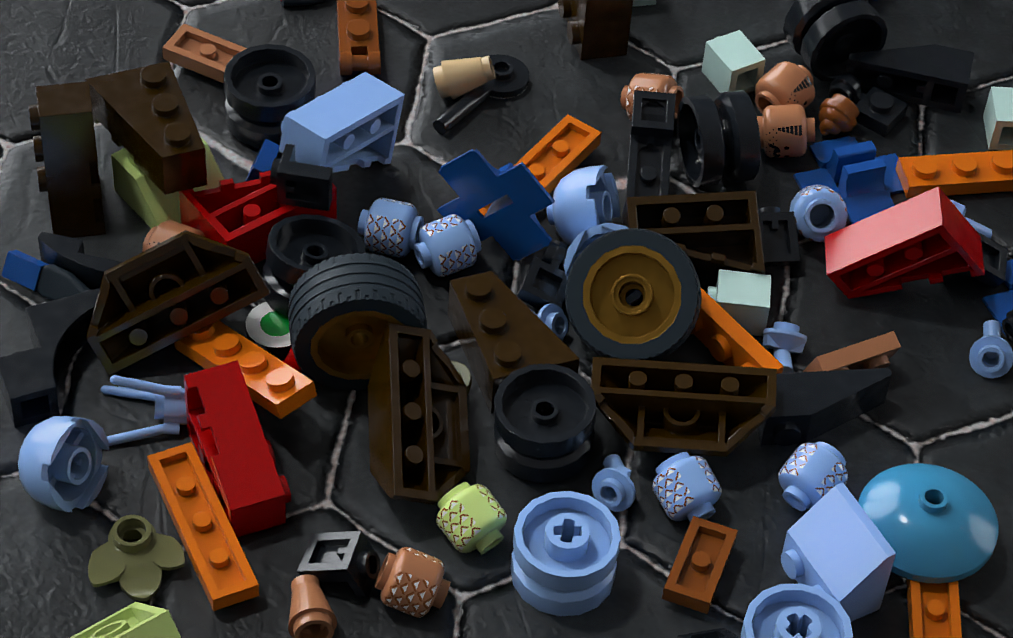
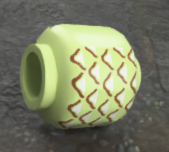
(471, 518)

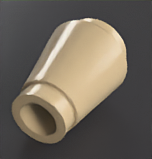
(462, 75)

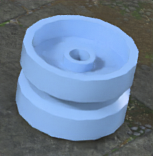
(565, 553)
(795, 613)

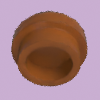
(837, 115)

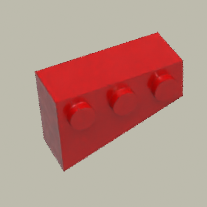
(242, 213)
(902, 245)
(234, 449)

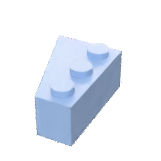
(346, 125)

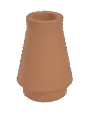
(310, 610)

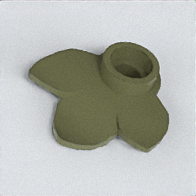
(136, 563)

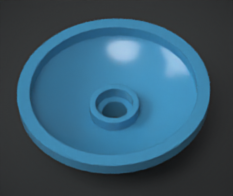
(937, 539)

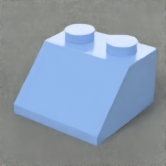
(840, 553)

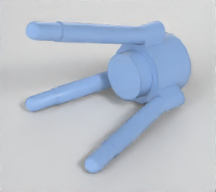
(169, 405)

